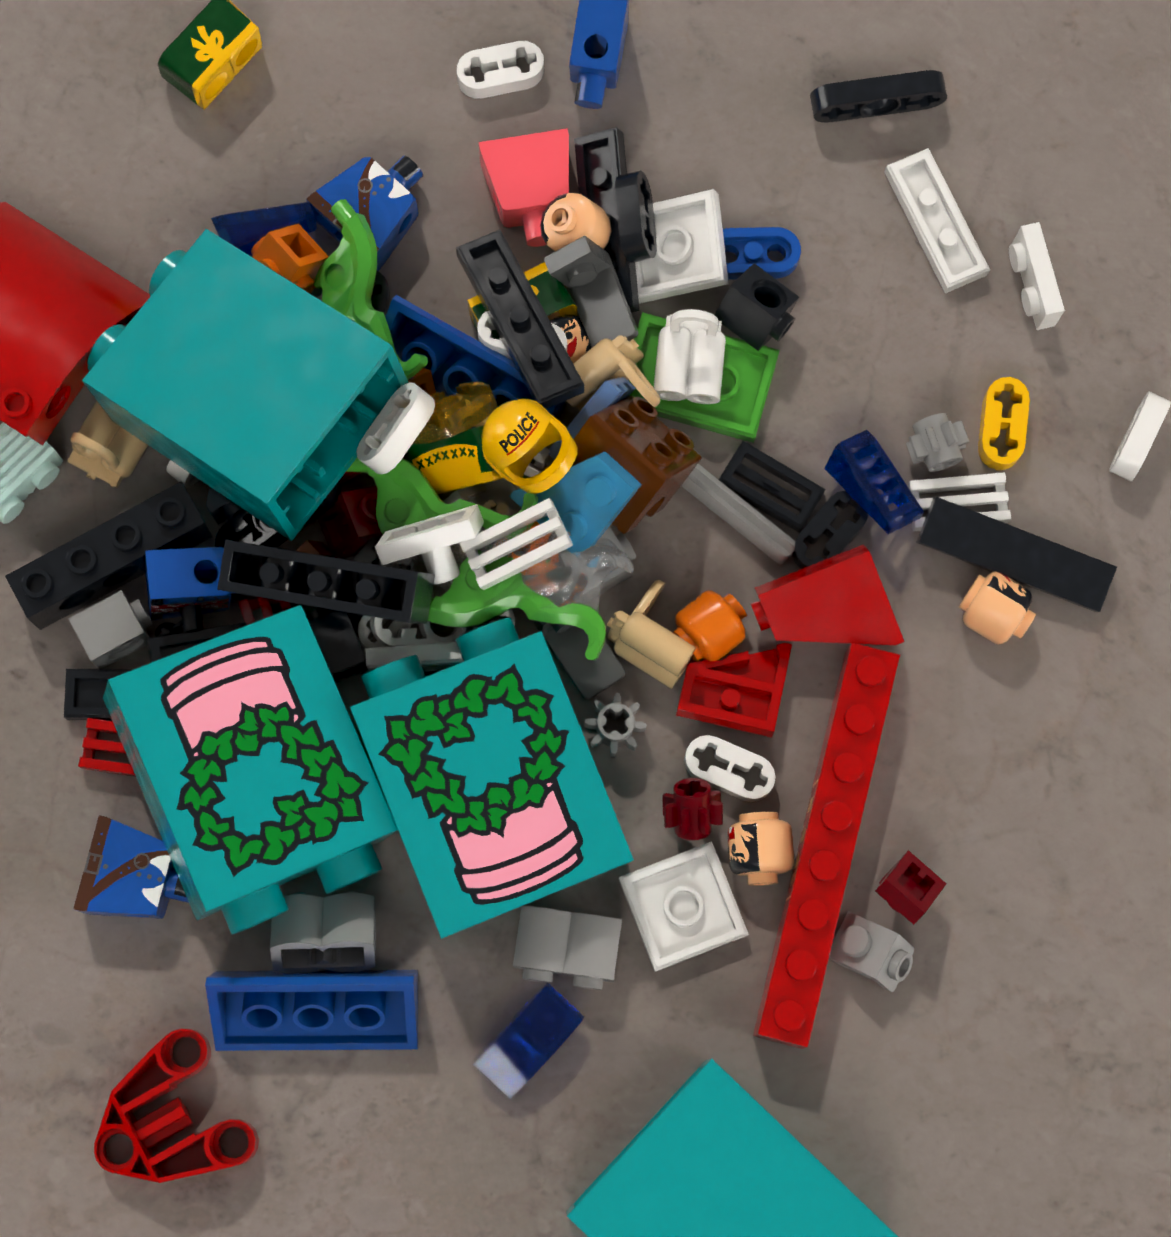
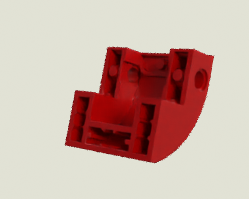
(50, 317)

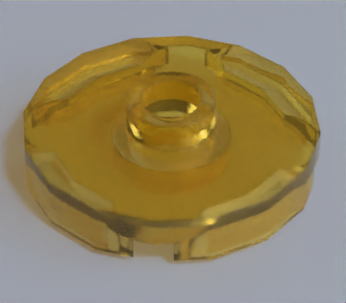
(458, 411)

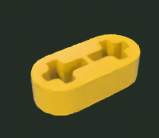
(1014, 424)

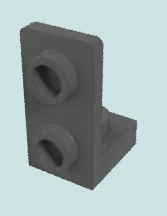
(595, 289)
(569, 647)

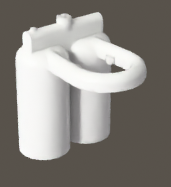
(690, 358)

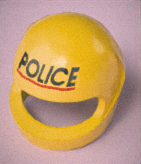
(517, 434)

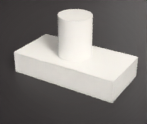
(432, 541)

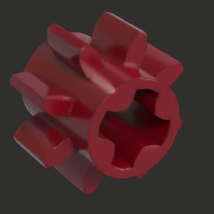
(692, 809)

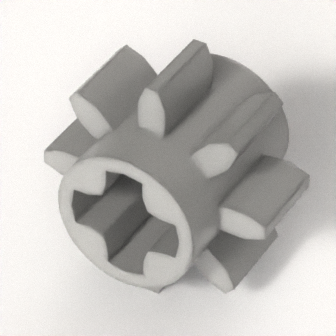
(937, 442)
(615, 711)

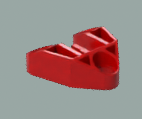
(146, 1082)

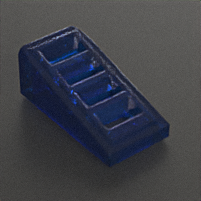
(248, 227)
(864, 468)

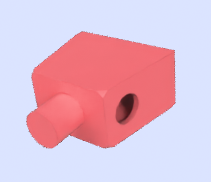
(525, 177)

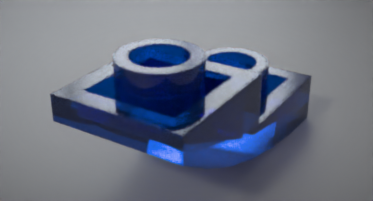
(528, 1040)

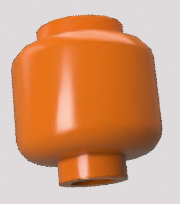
(711, 625)

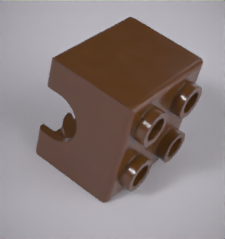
(643, 447)

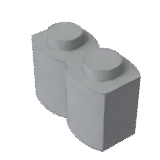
(324, 933)
(567, 945)

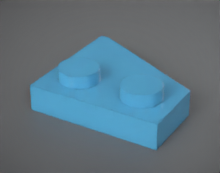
(588, 498)

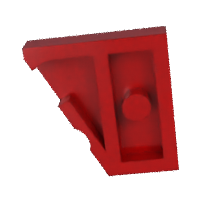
(737, 691)

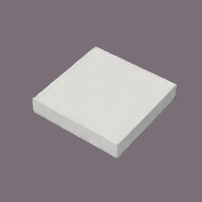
(688, 248)
(683, 906)

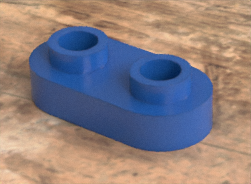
(754, 244)

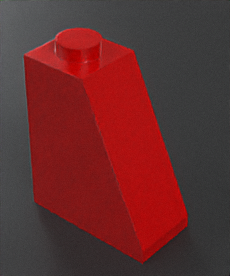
(829, 603)

